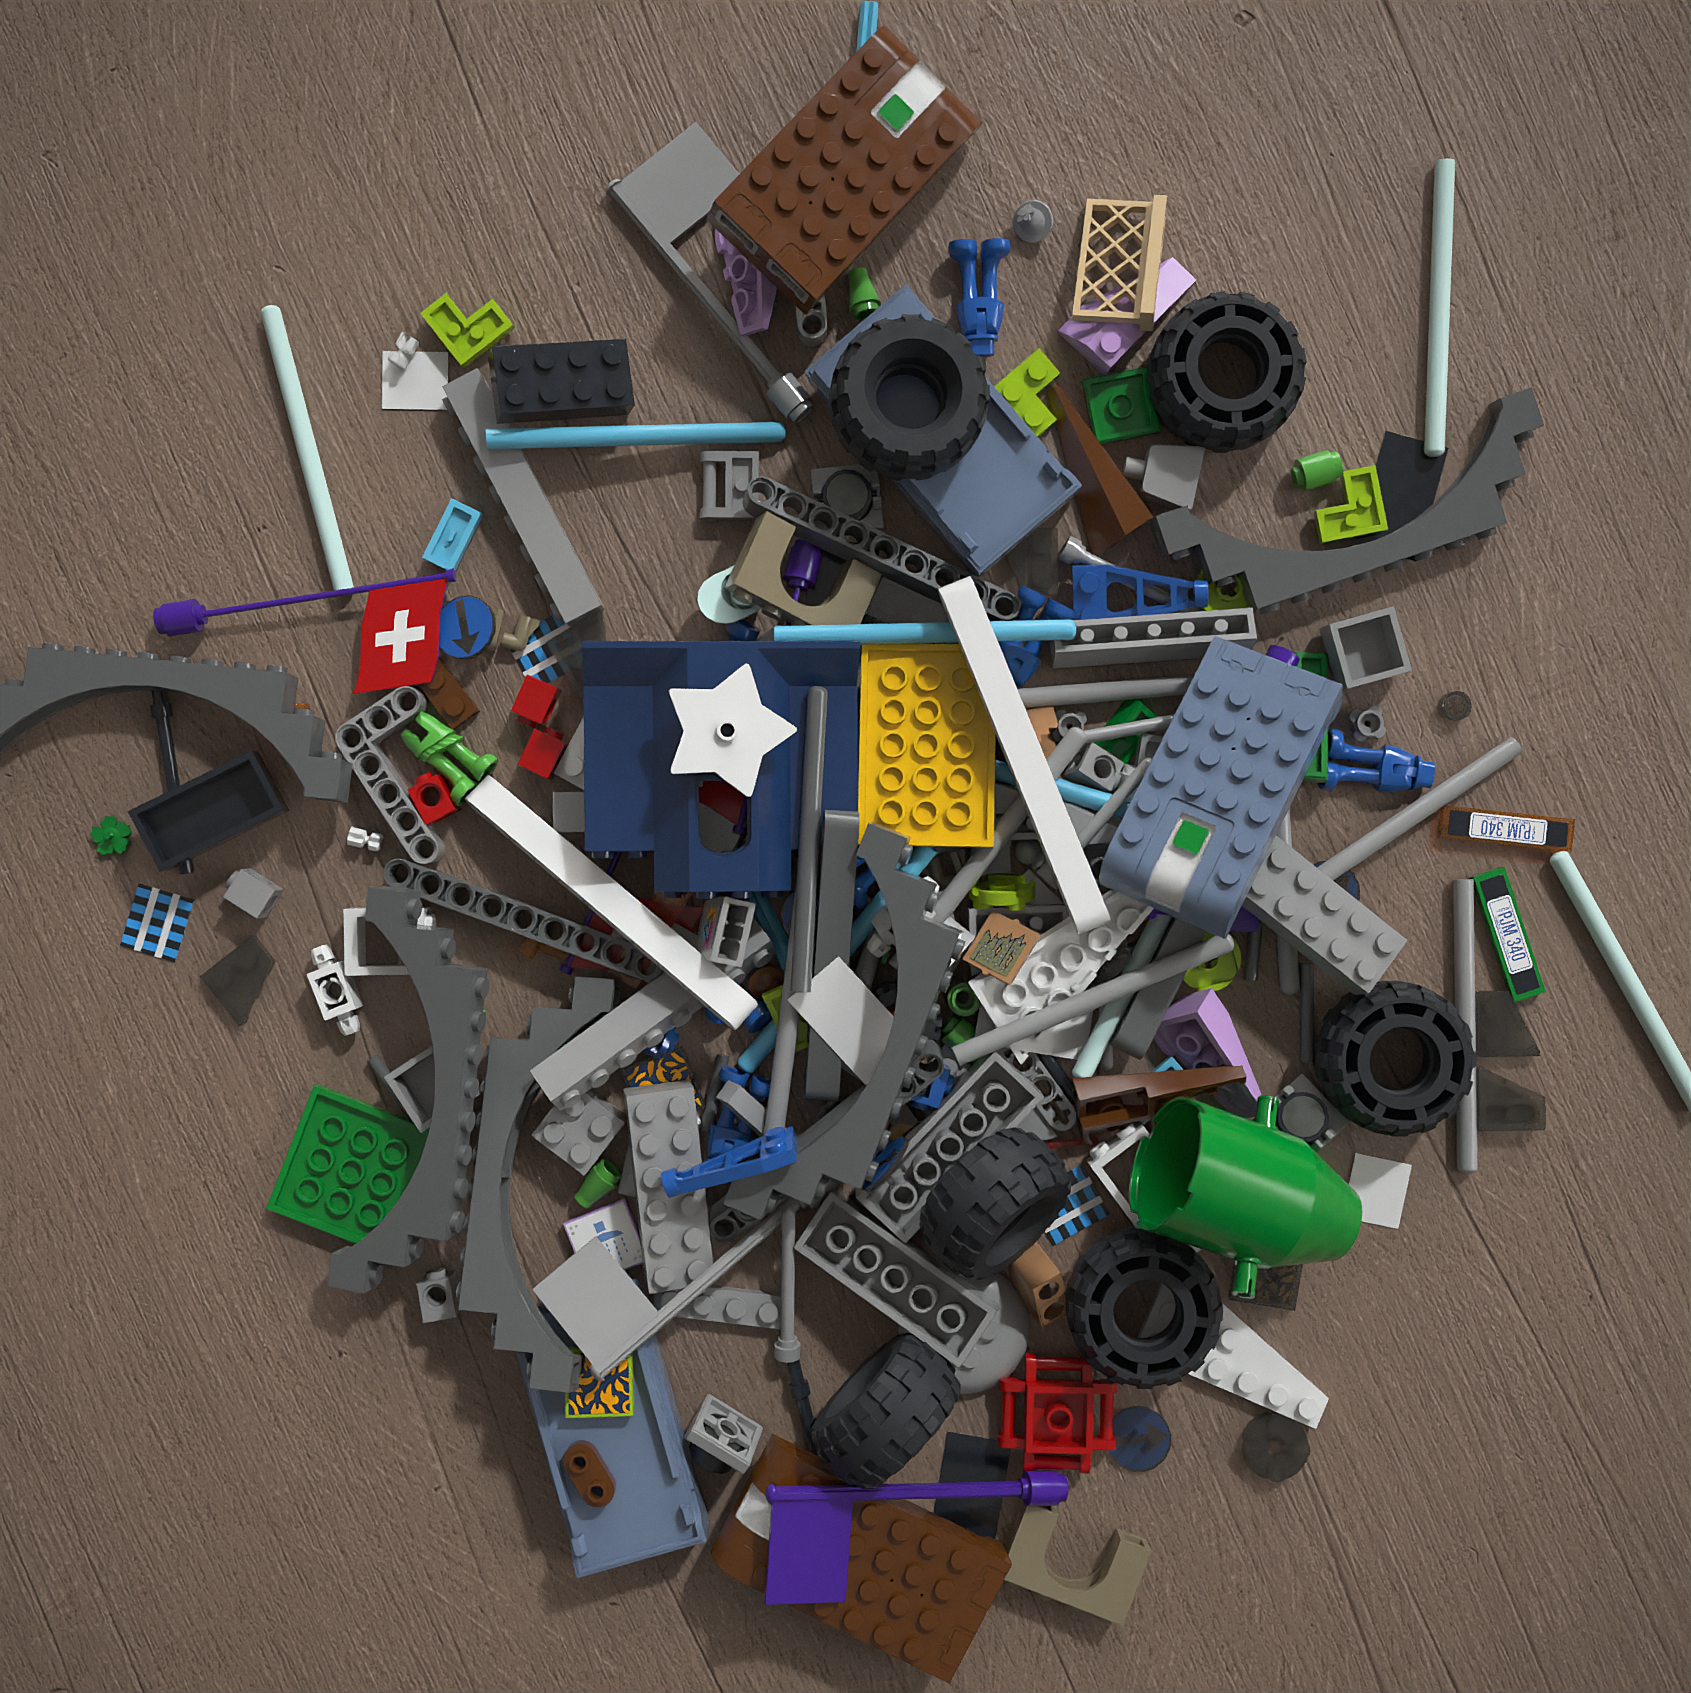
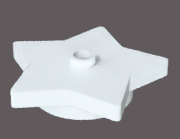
(733, 757)

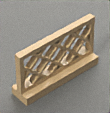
(1147, 270)

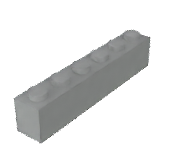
(1152, 637)

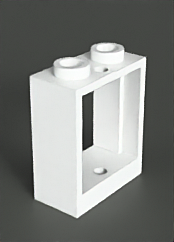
(356, 944)
(1106, 1152)

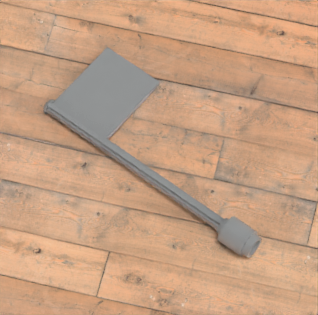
(669, 199)
(611, 1314)

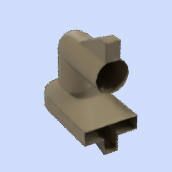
(518, 642)
(936, 872)

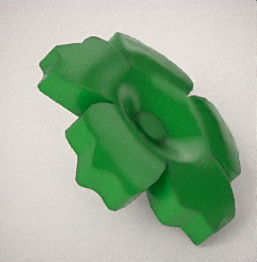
(111, 836)

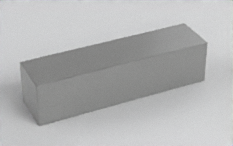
(744, 1106)

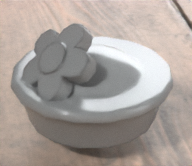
(1033, 221)

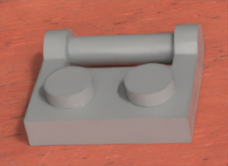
(740, 470)

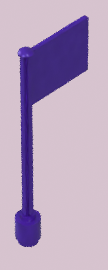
(814, 1527)

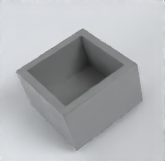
(1365, 648)
(415, 1087)
(581, 1131)

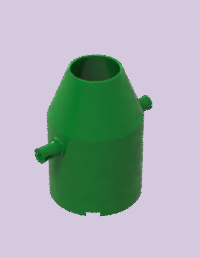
(1241, 1190)

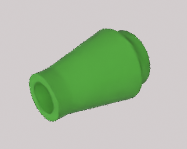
(862, 295)
(599, 1181)

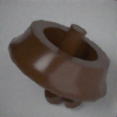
(765, 979)

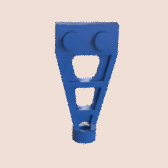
(1091, 594)
(775, 1150)

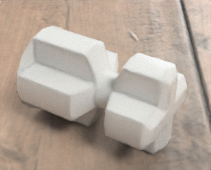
(406, 345)
(358, 837)

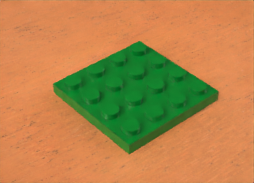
(346, 1165)

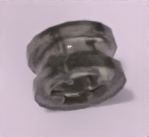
(1443, 708)

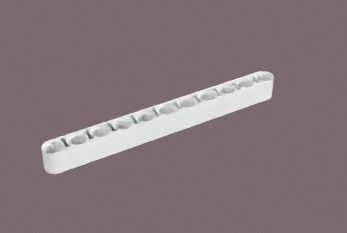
(1024, 755)
(612, 902)

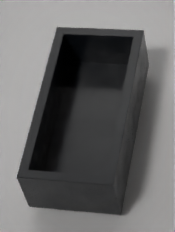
(561, 380)
(208, 811)

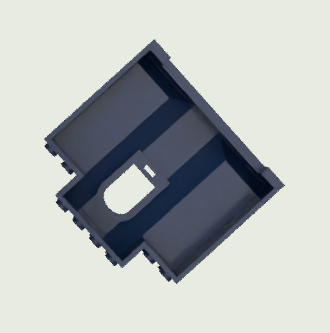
(635, 734)

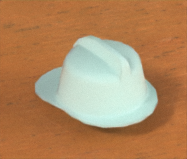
(718, 602)

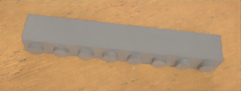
(525, 502)
(632, 1028)

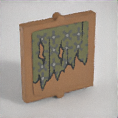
(1001, 947)

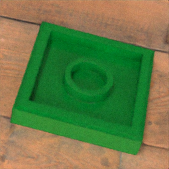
(1120, 406)

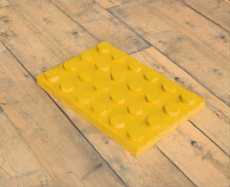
(925, 747)

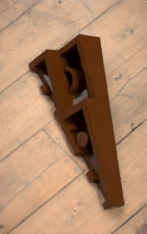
(1106, 498)
(1114, 1100)

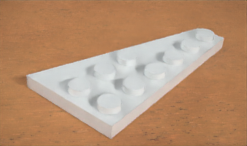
(1058, 967)
(1246, 1365)

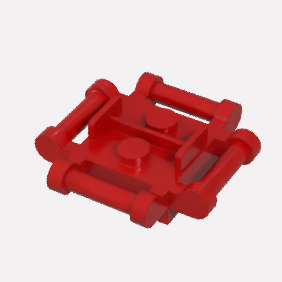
(1057, 1415)

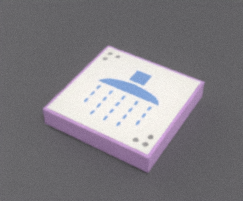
(613, 1228)

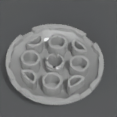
(1002, 1342)

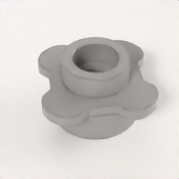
(1064, 718)
(1376, 727)

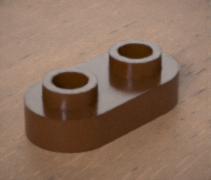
(591, 1474)

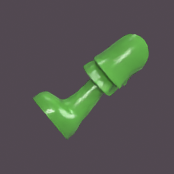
(441, 740)

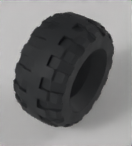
(917, 350)
(1191, 407)
(1346, 1047)
(994, 1203)
(1112, 1267)
(886, 1411)

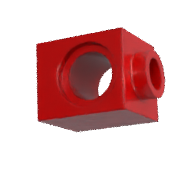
(535, 701)
(543, 752)
(443, 809)

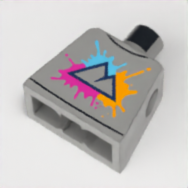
(725, 930)

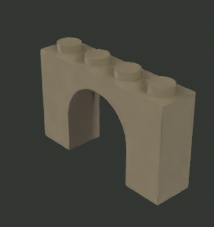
(759, 581)
(1103, 1593)

